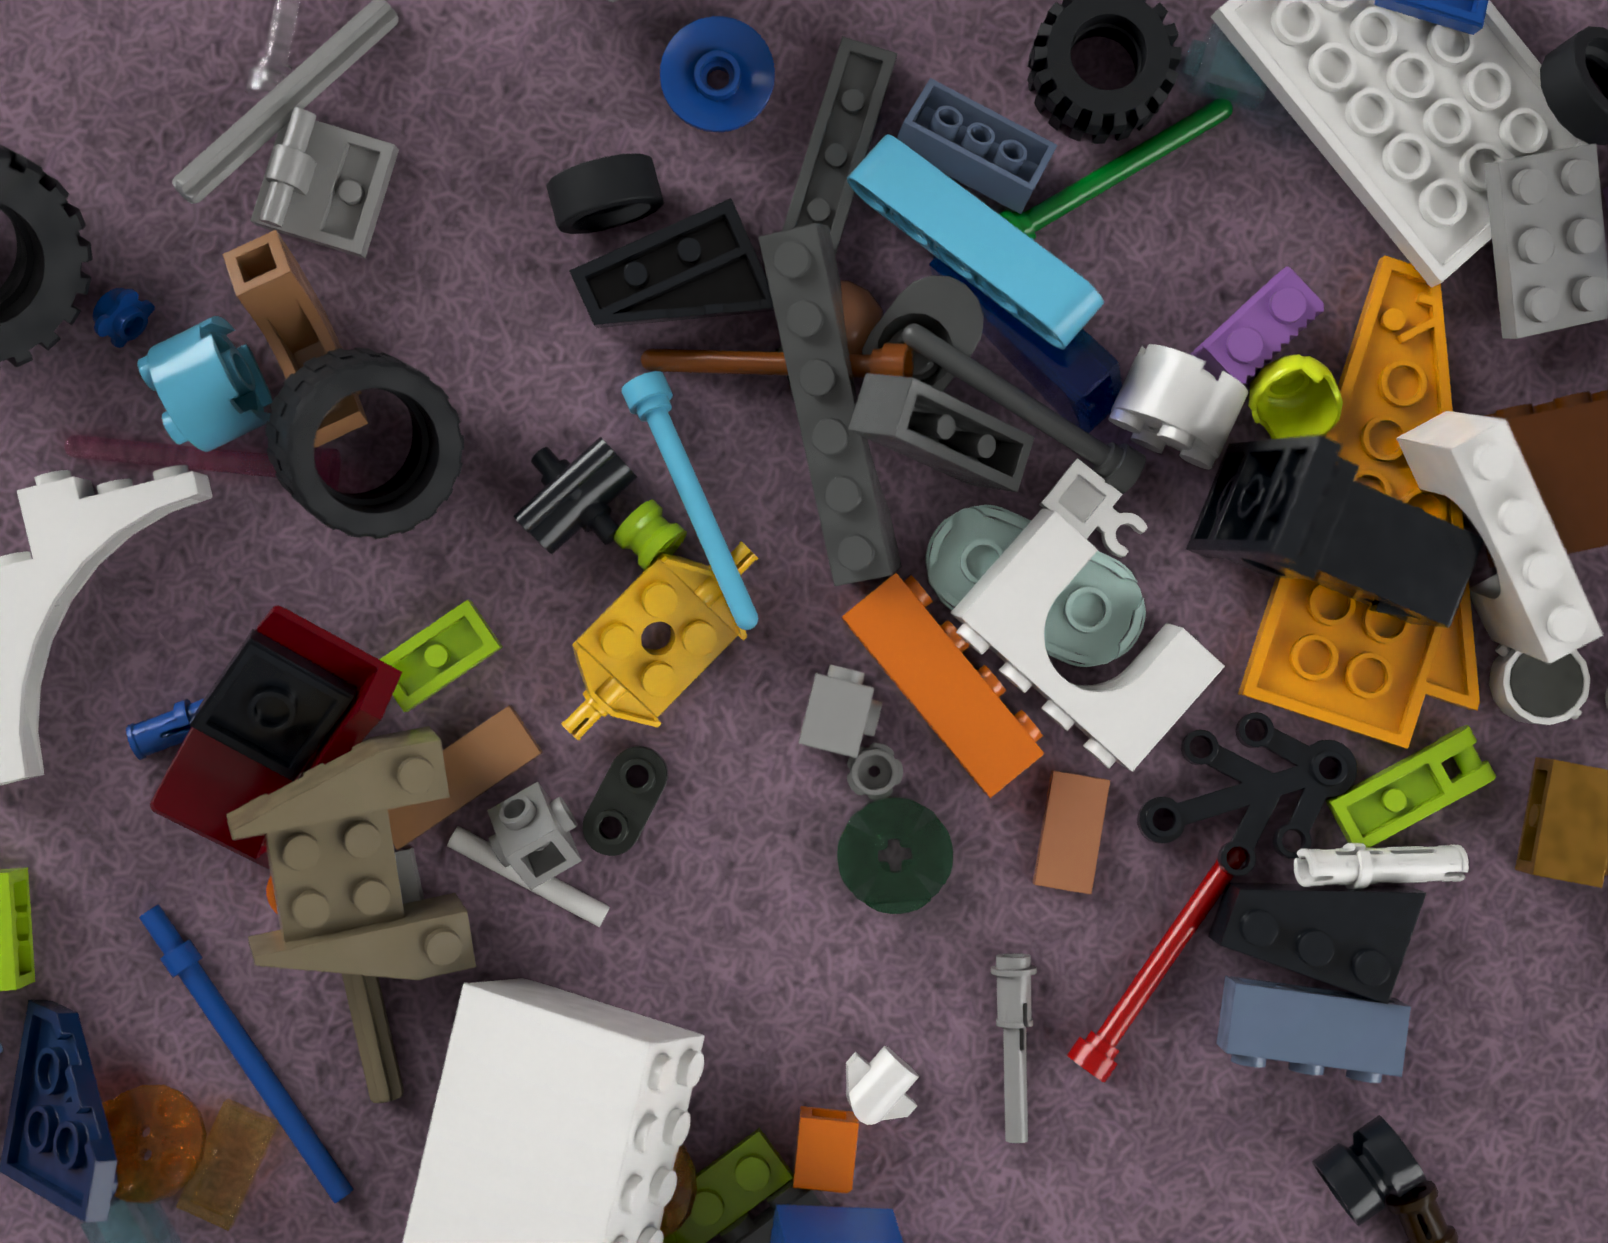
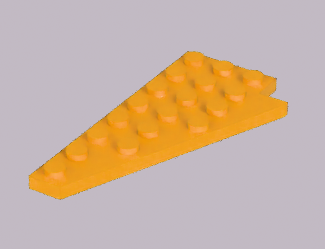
(1324, 649)

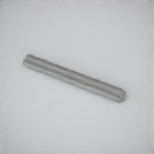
(277, 106)

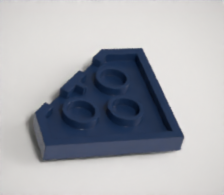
(56, 1119)

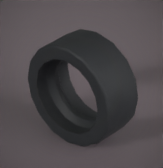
(1571, 91)
(605, 193)

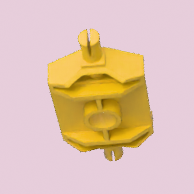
(640, 681)

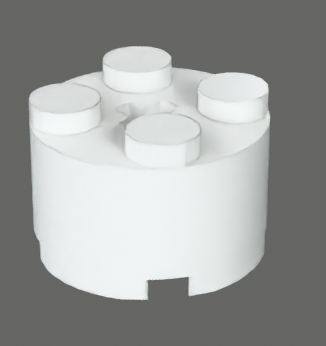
(1178, 404)

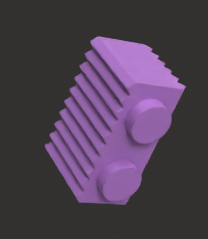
(1260, 327)

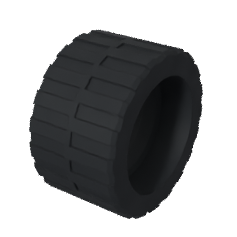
(419, 484)

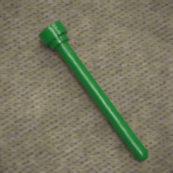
(1120, 168)

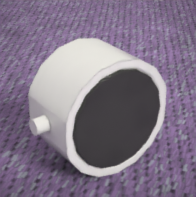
(1539, 690)

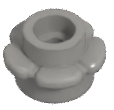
(881, 785)

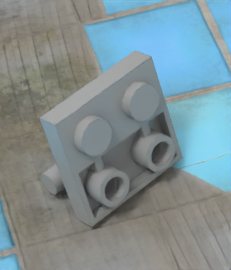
(325, 184)

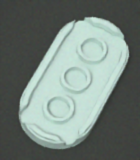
(1085, 616)

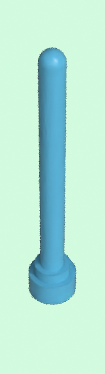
(650, 400)

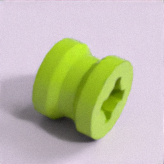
(649, 534)

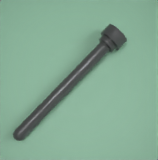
(1115, 463)

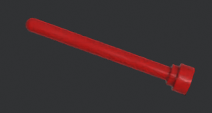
(1099, 1049)

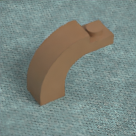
(290, 318)

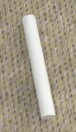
(552, 890)

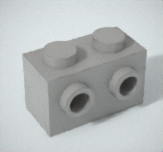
(839, 712)

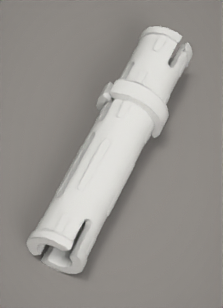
(1360, 866)

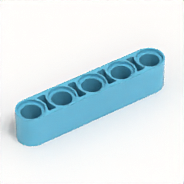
(975, 241)

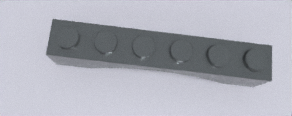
(818, 363)

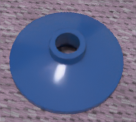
(711, 46)

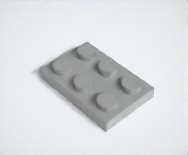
(1548, 240)

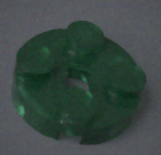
(919, 876)

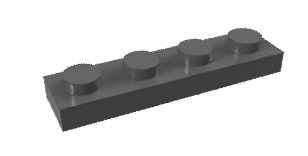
(841, 136)

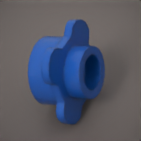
(121, 315)

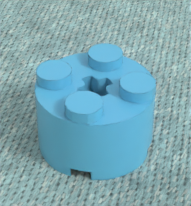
(206, 385)

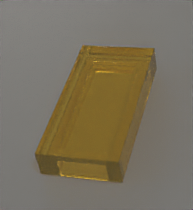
(228, 1165)

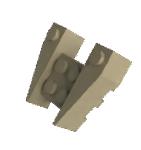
(339, 867)

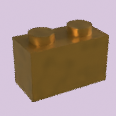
(1566, 823)

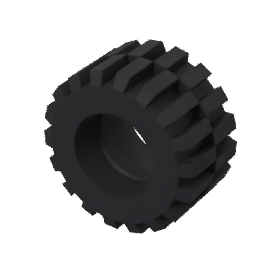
(1094, 109)

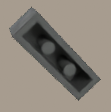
(941, 432)

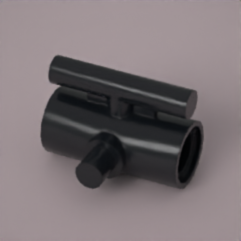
(575, 495)

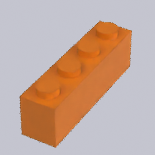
(943, 685)

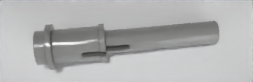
(1014, 1015)

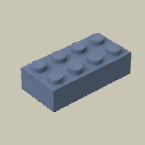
(976, 145)

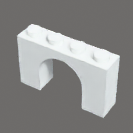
(1535, 595)
(1009, 617)

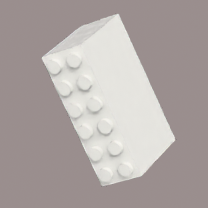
(553, 1121)

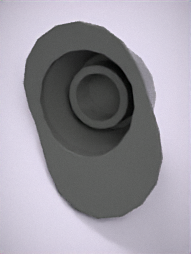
(941, 307)

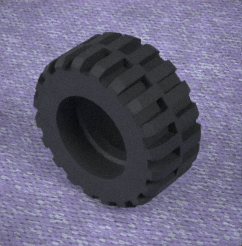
(47, 258)

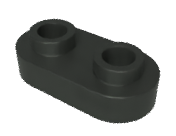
(625, 801)

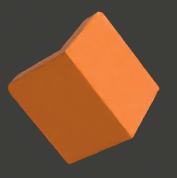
(825, 1150)

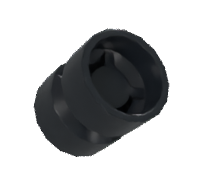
(1369, 1170)

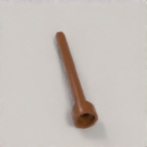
(891, 360)

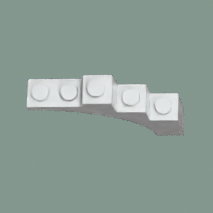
(68, 540)

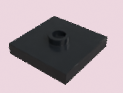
(273, 705)

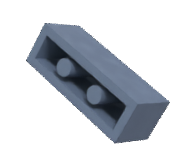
(1312, 1029)

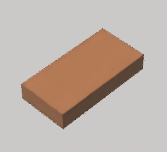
(1071, 832)

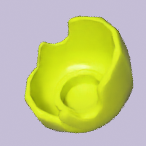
(1295, 397)

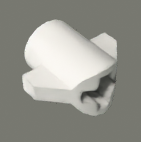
(879, 1087)

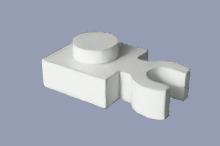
(1087, 505)

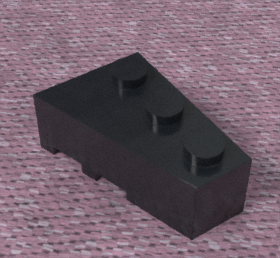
(677, 273)
(1323, 931)

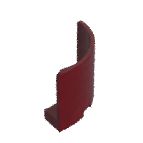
(213, 779)

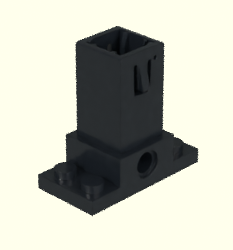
(1302, 516)

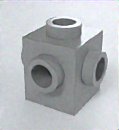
(525, 827)

